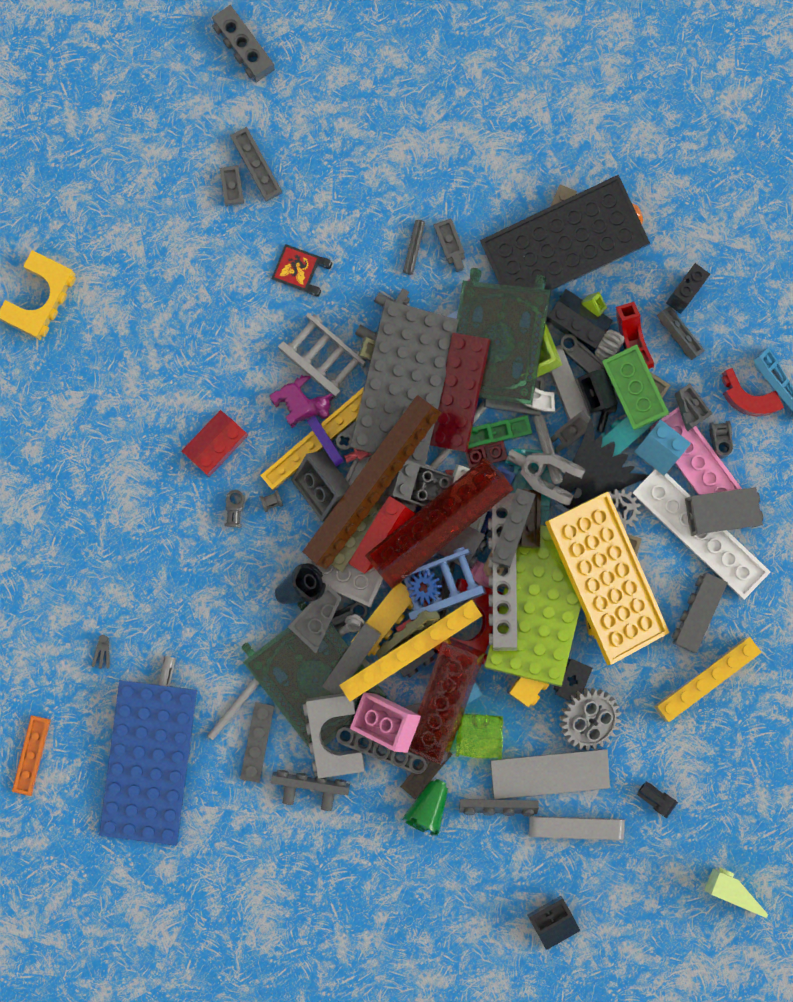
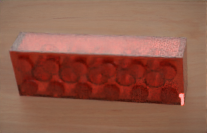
(445, 700)

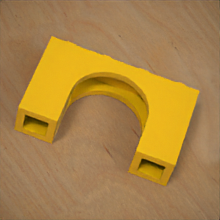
(36, 321)

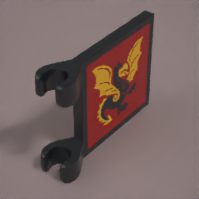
(297, 269)

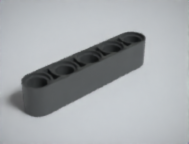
(372, 750)

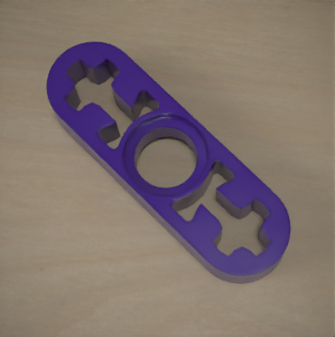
(325, 441)

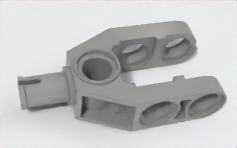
(534, 478)

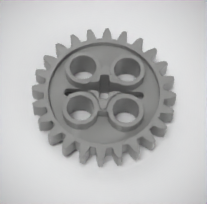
(602, 727)

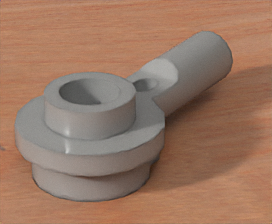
(353, 624)

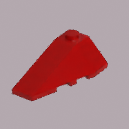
(388, 519)

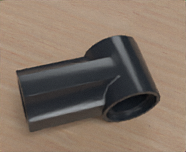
(339, 617)
(660, 801)

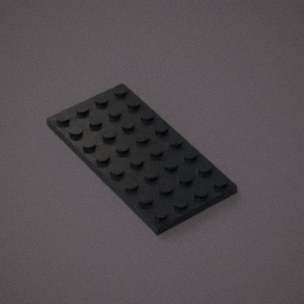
(568, 238)

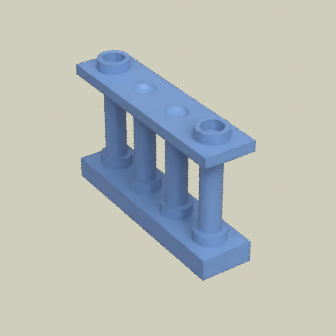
(455, 597)

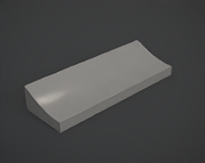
(550, 773)

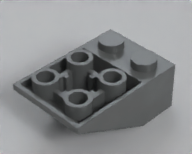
(417, 484)

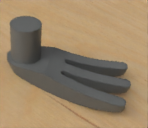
(103, 645)

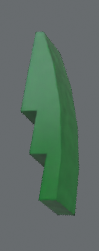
(500, 431)

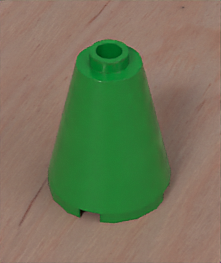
(428, 808)

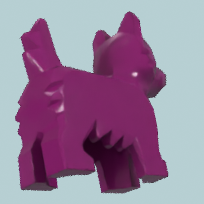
(298, 404)

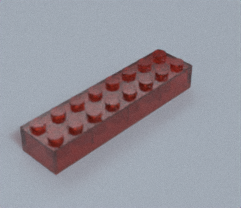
(439, 522)

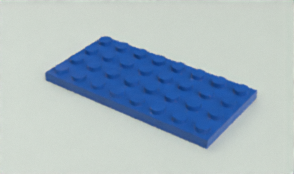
(148, 762)

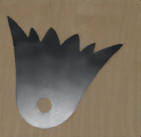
(601, 472)

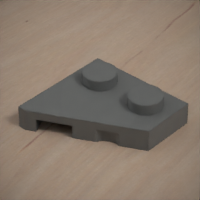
(691, 407)

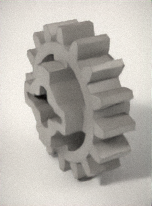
(632, 506)

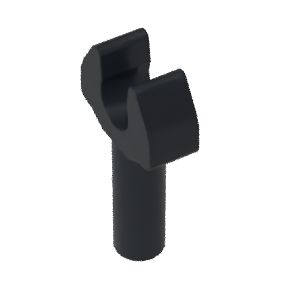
(604, 417)

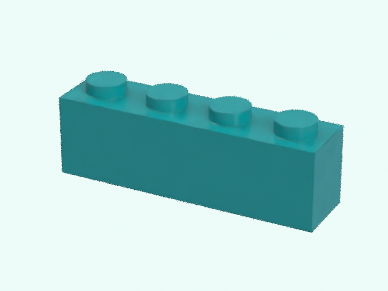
(622, 435)

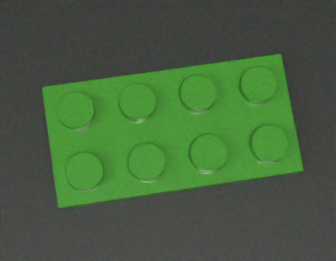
(635, 387)

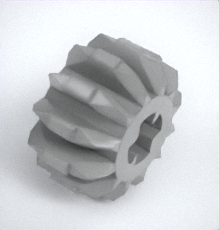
(609, 345)

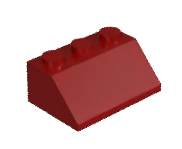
(215, 443)

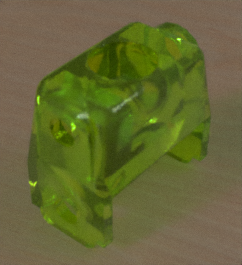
(480, 736)

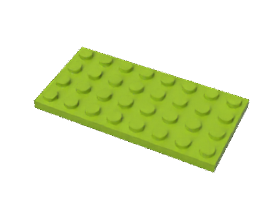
(545, 616)

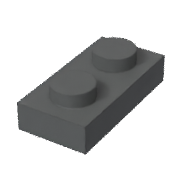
(231, 185)

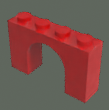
(481, 640)

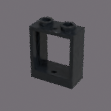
(688, 288)

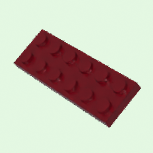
(460, 392)

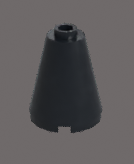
(301, 585)

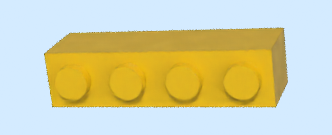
(389, 613)

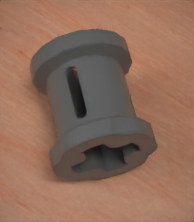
(271, 501)

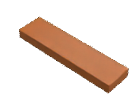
(31, 755)

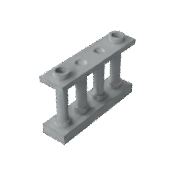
(304, 362)

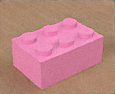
(385, 722)

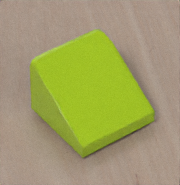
(595, 303)

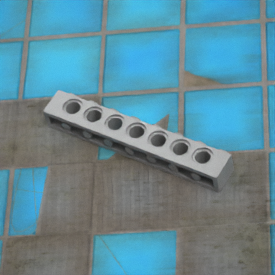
(500, 641)

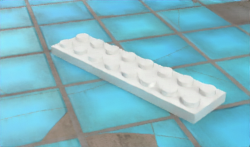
(716, 549)

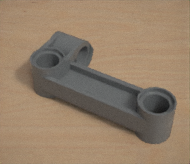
(582, 356)

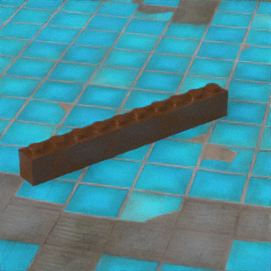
(371, 482)

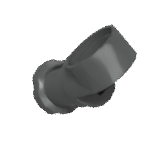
(234, 510)

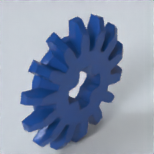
(432, 589)

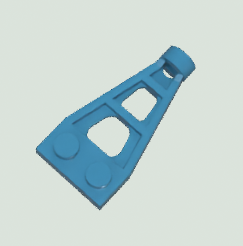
(764, 364)

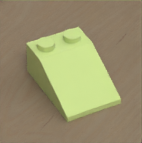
(726, 887)

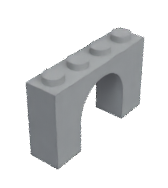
(327, 761)

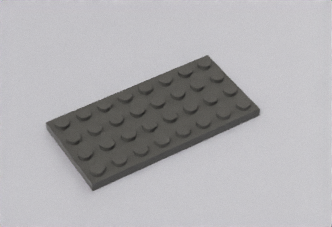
(404, 363)

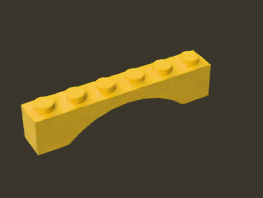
(708, 679)

